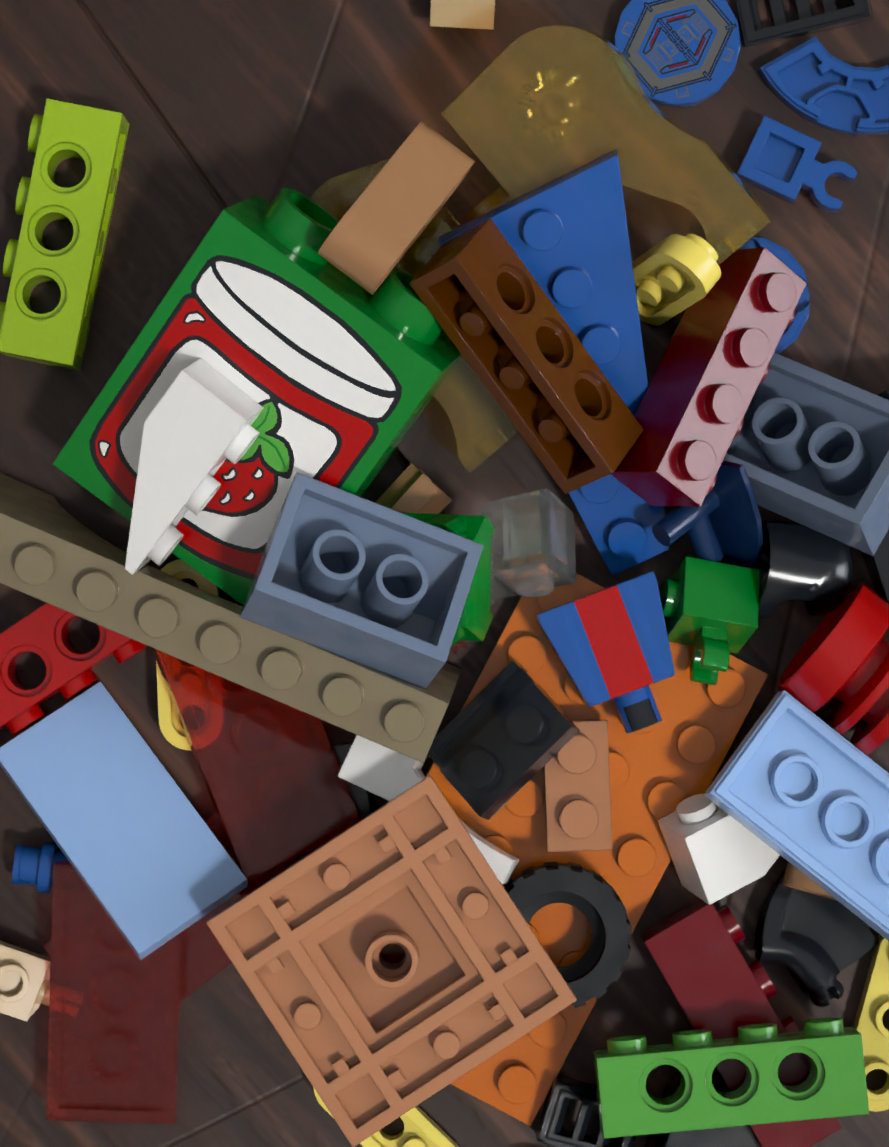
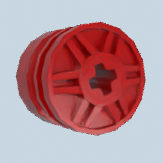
(850, 662)

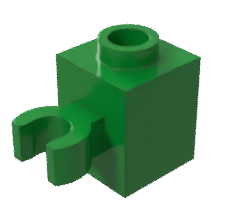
(712, 610)

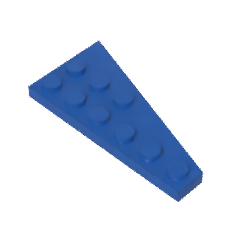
(580, 255)

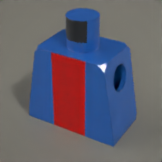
(614, 647)

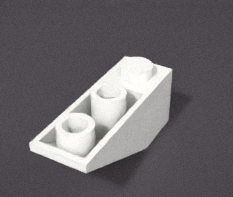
(181, 449)
(713, 849)

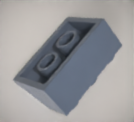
(818, 453)
(362, 581)

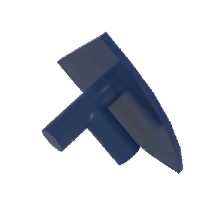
(724, 525)

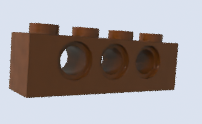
(527, 356)

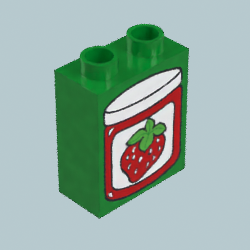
(300, 338)

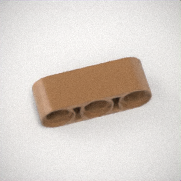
(396, 207)

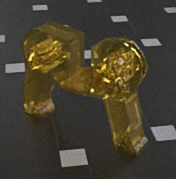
(535, 116)

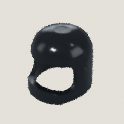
(802, 567)

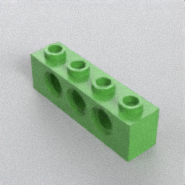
(831, 1090)

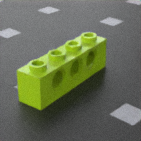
(61, 134)

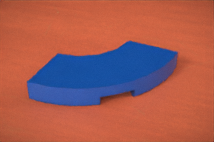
(830, 90)

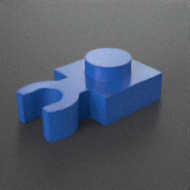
(784, 162)

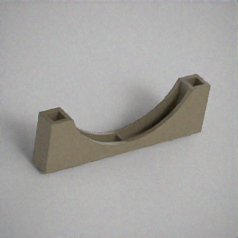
(80, 572)

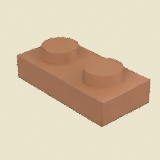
(579, 792)

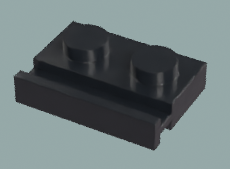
(501, 740)

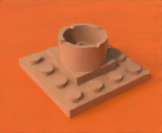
(376, 1030)

